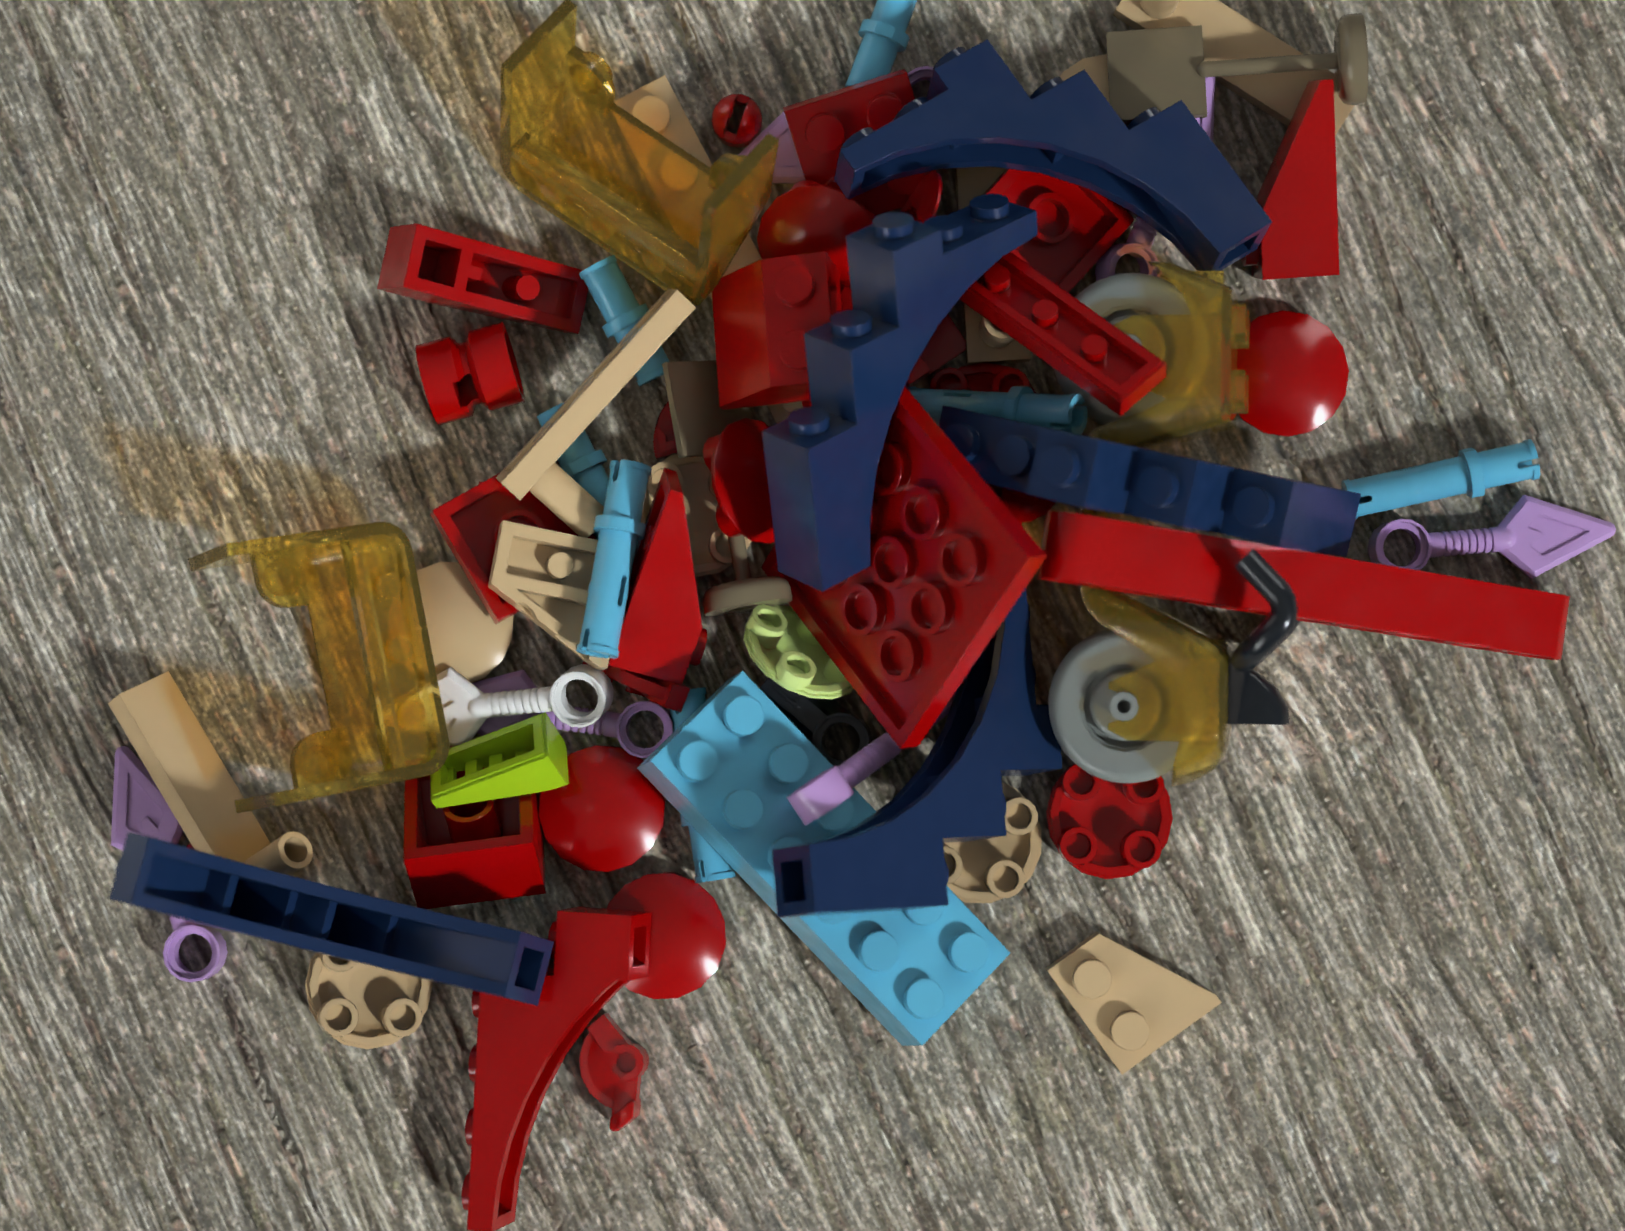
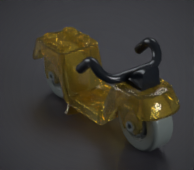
(1152, 684)

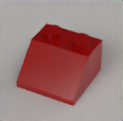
(762, 327)
(471, 848)

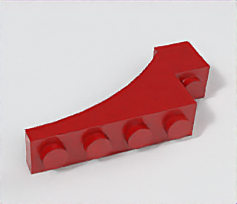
(526, 1044)

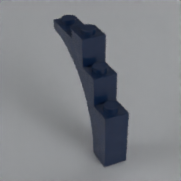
(1067, 130)
(857, 366)
(1153, 484)
(955, 796)
(330, 920)

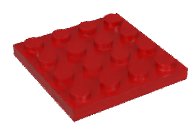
(937, 582)

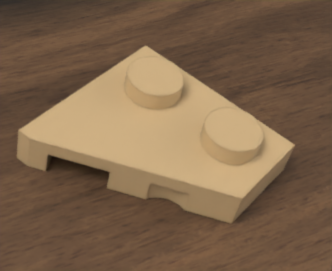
(546, 580)
(1127, 998)

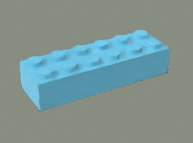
(731, 781)

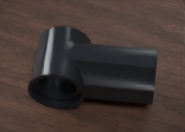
(815, 717)

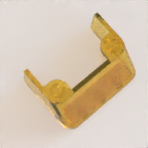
(615, 174)
(368, 651)

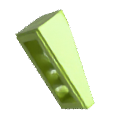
(518, 761)

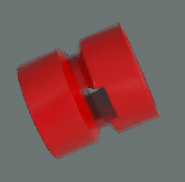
(470, 373)

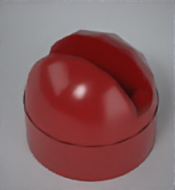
(749, 126)

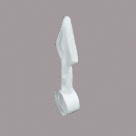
(469, 707)

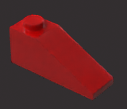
(1302, 194)
(482, 278)
(662, 609)

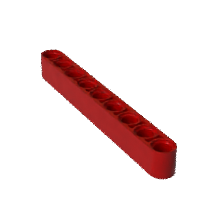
(1327, 587)

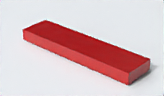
(1065, 333)

